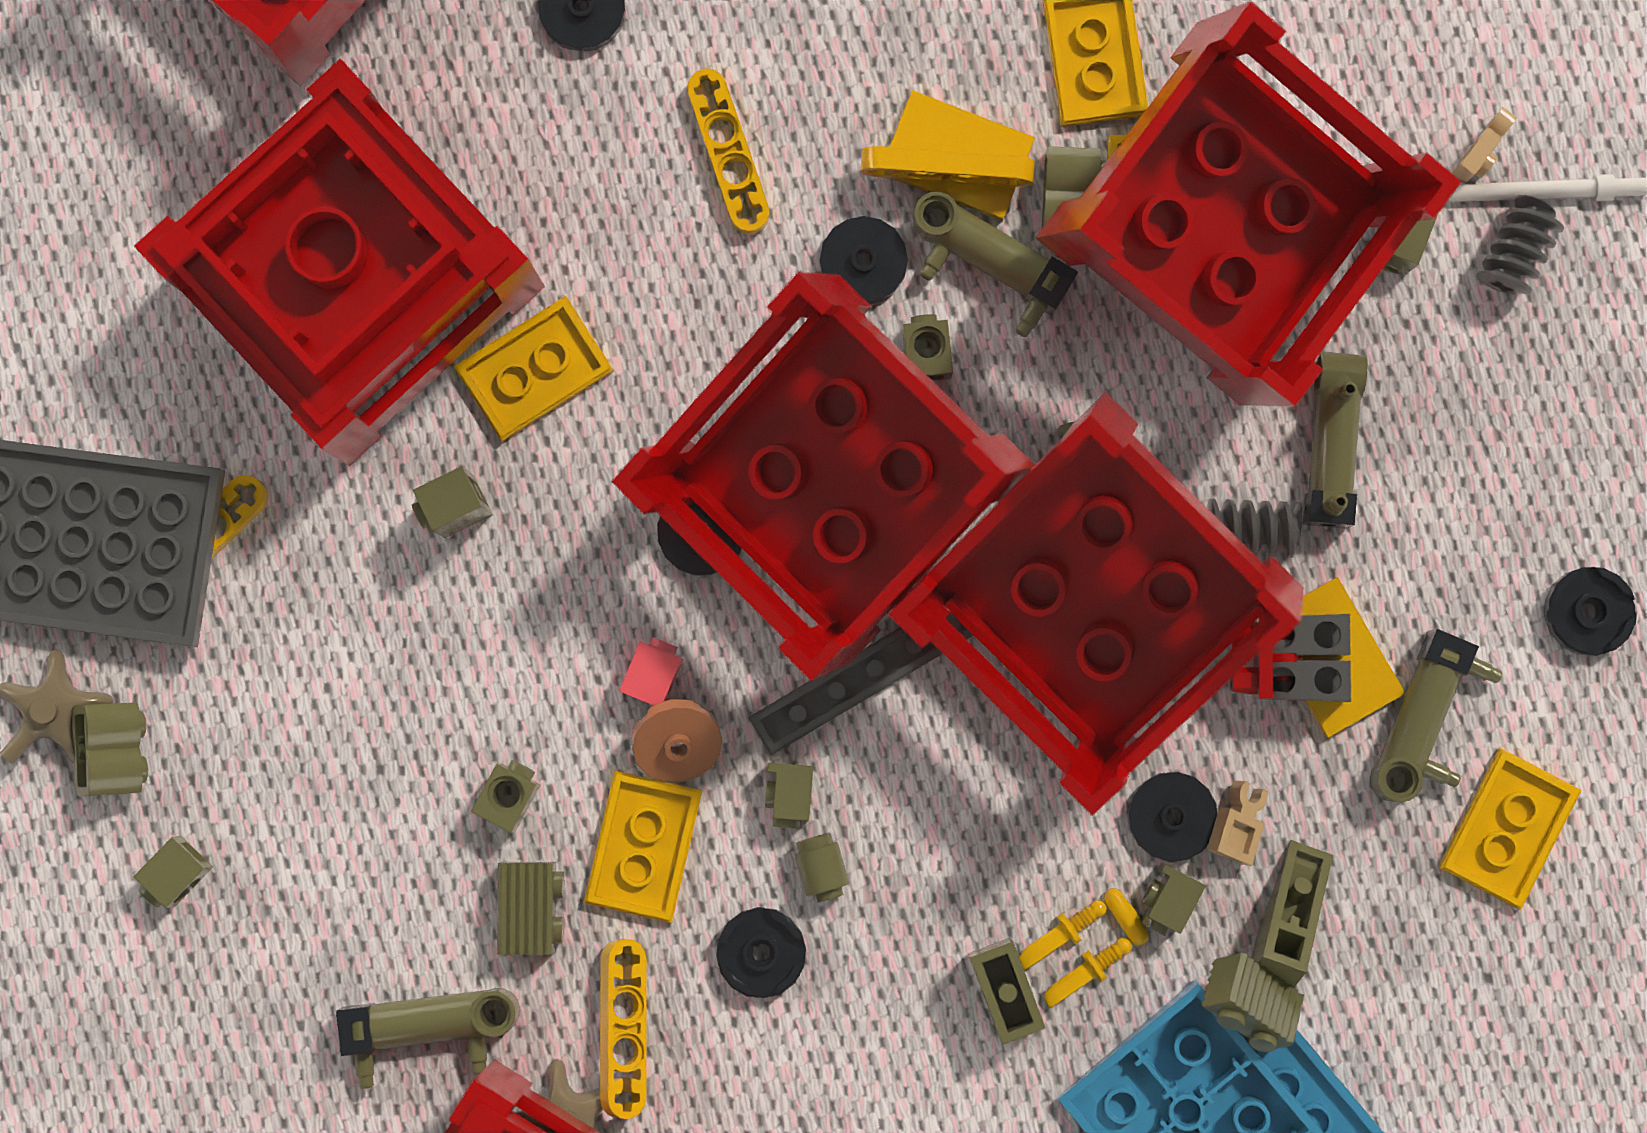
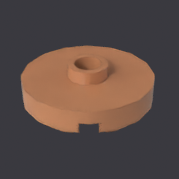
(671, 724)

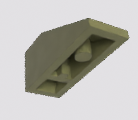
(1293, 913)

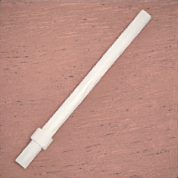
(1599, 187)

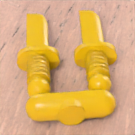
(1094, 966)

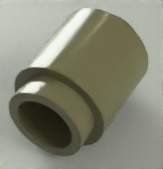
(821, 867)

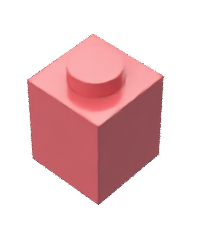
(652, 672)

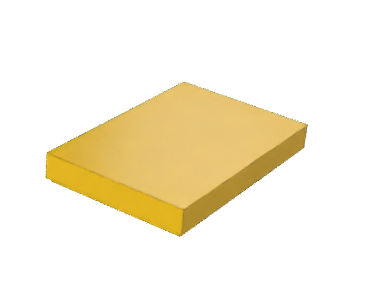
(1095, 60)
(943, 127)
(533, 368)
(1371, 675)
(1509, 828)
(643, 846)

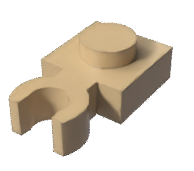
(1480, 156)
(1236, 829)

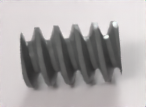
(1520, 246)
(1262, 525)

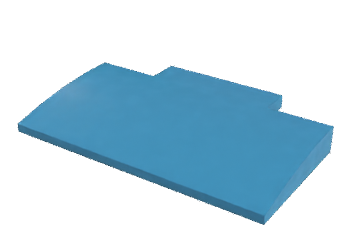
(1201, 1078)

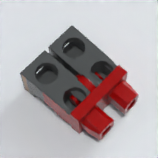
(1285, 673)

